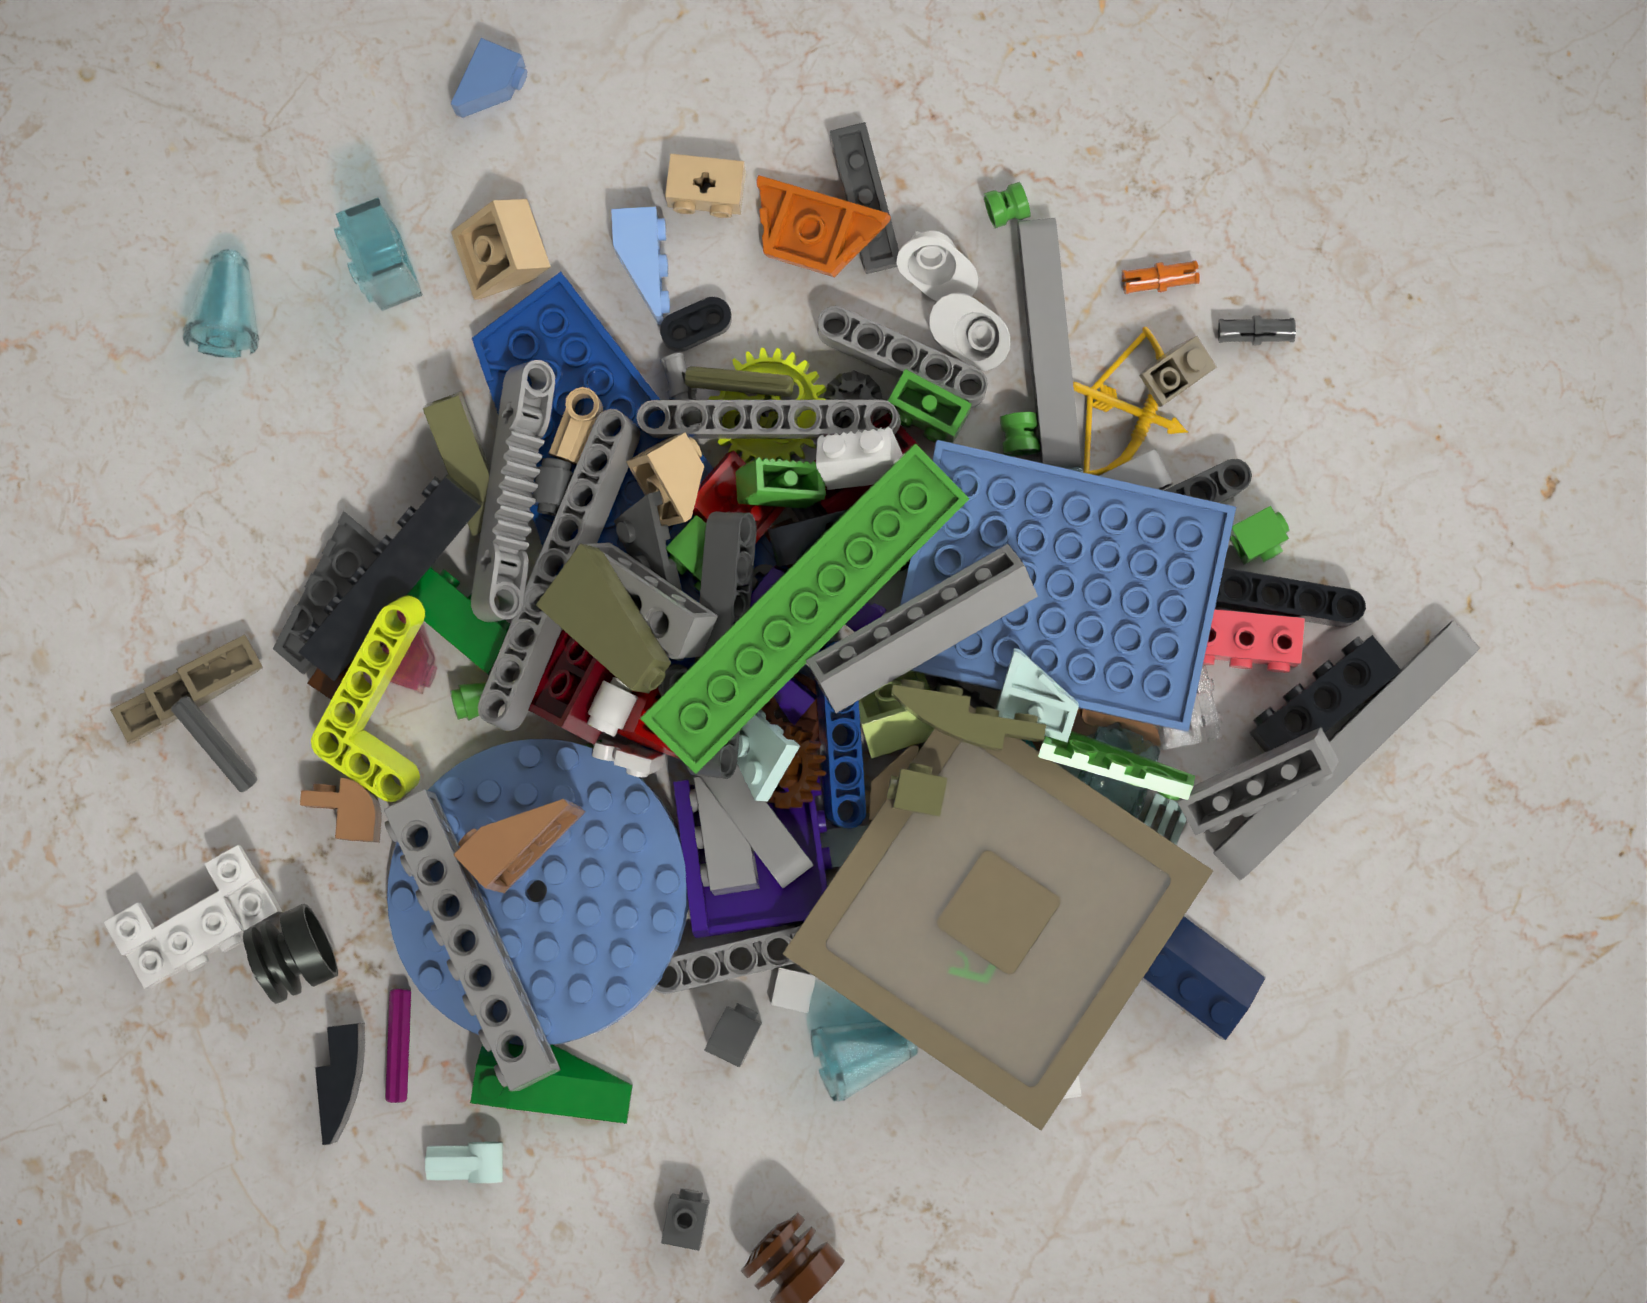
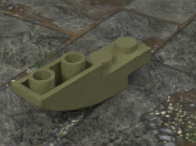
(949, 714)

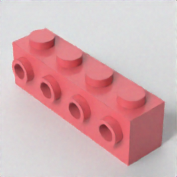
(1255, 639)

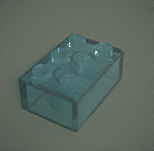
(377, 255)

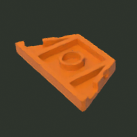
(814, 227)

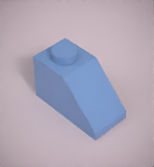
(489, 79)

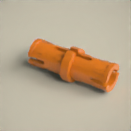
(1160, 277)

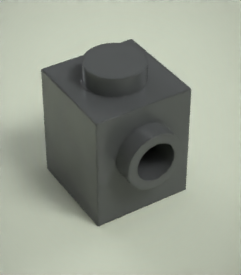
(685, 1220)

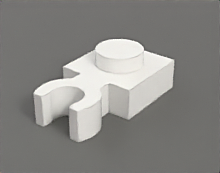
(636, 759)

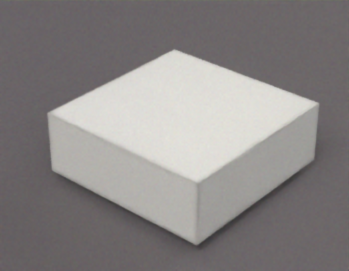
(793, 990)

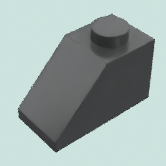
(734, 1034)

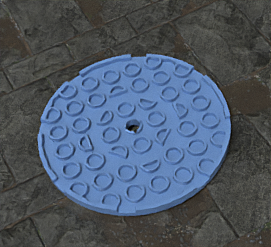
(609, 902)

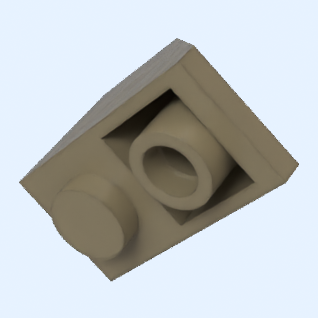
(1177, 370)

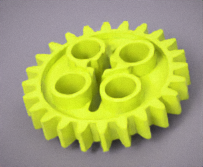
(772, 448)

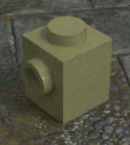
(917, 790)

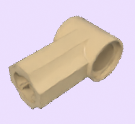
(574, 428)

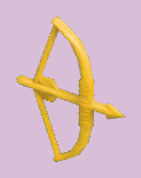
(1107, 399)

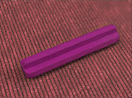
(398, 1045)

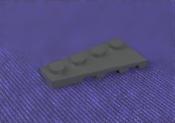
(341, 557)

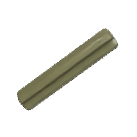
(739, 381)

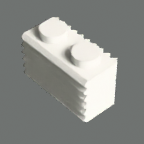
(856, 457)

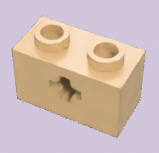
(690, 173)

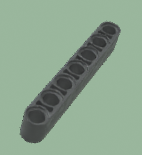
(727, 593)

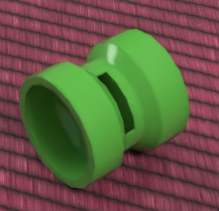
(1007, 205)
(1020, 434)

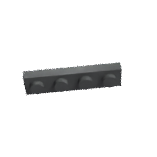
(864, 187)

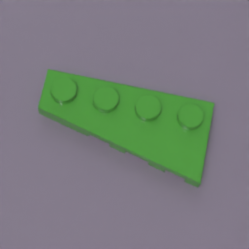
(1118, 764)

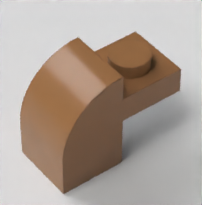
(358, 809)

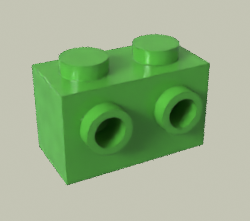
(929, 407)

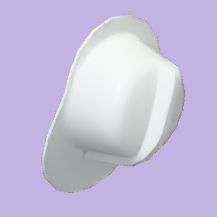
(936, 265)
(970, 331)

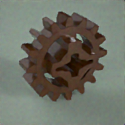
(802, 771)

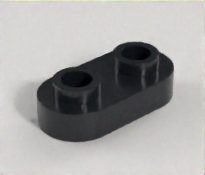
(694, 322)

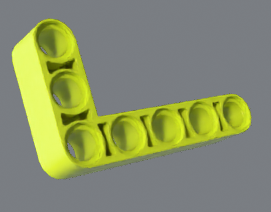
(364, 698)

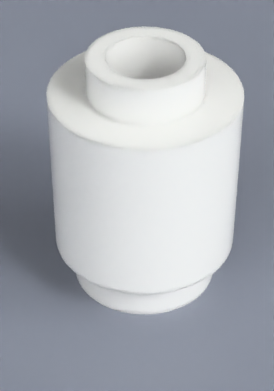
(611, 707)

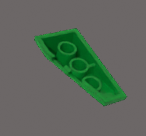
(574, 1091)

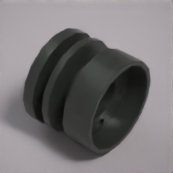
(282, 957)

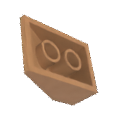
(509, 847)

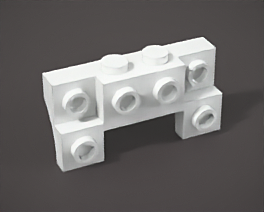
(199, 930)

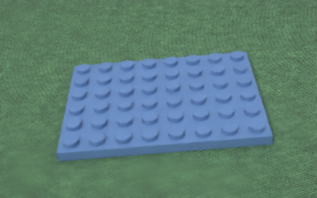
(1117, 574)

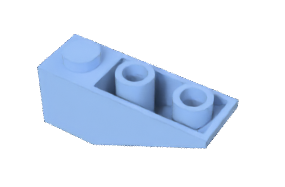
(637, 246)

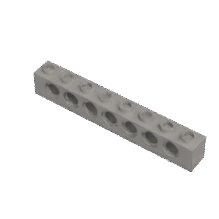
(473, 915)

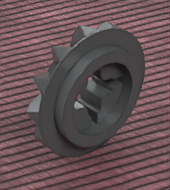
(849, 383)

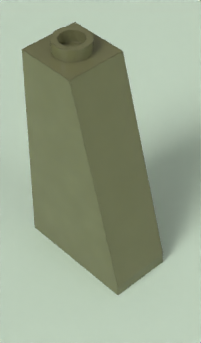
(460, 449)
(604, 620)

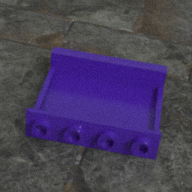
(758, 907)

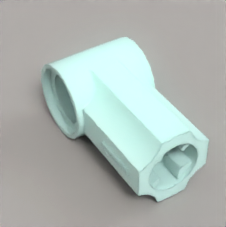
(472, 1162)

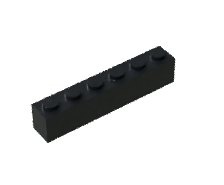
(390, 576)

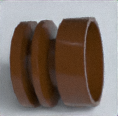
(791, 1263)

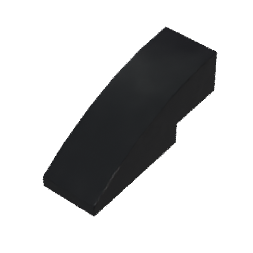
(340, 1080)

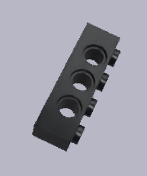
(1375, 671)

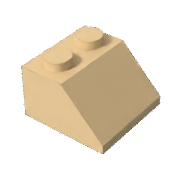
(500, 247)
(673, 470)

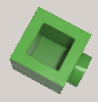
(1260, 536)

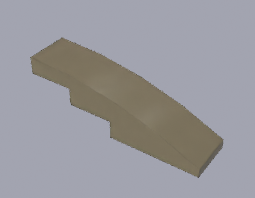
(198, 679)

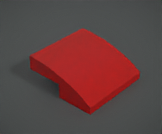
(719, 494)

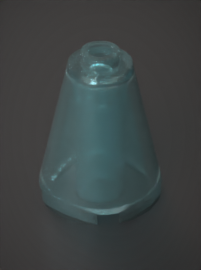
(223, 309)
(857, 1055)

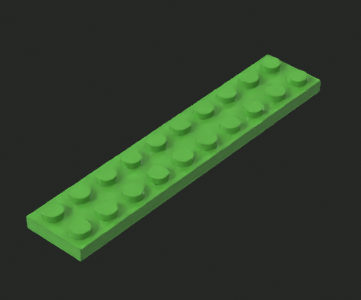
(804, 608)

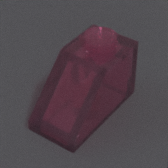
(416, 667)

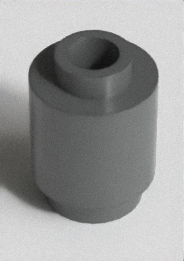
(552, 485)

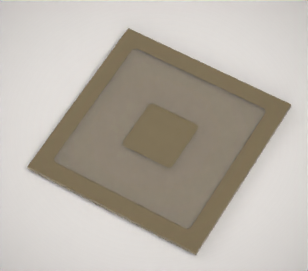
(1002, 922)

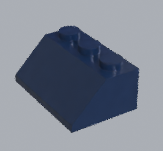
(1204, 979)

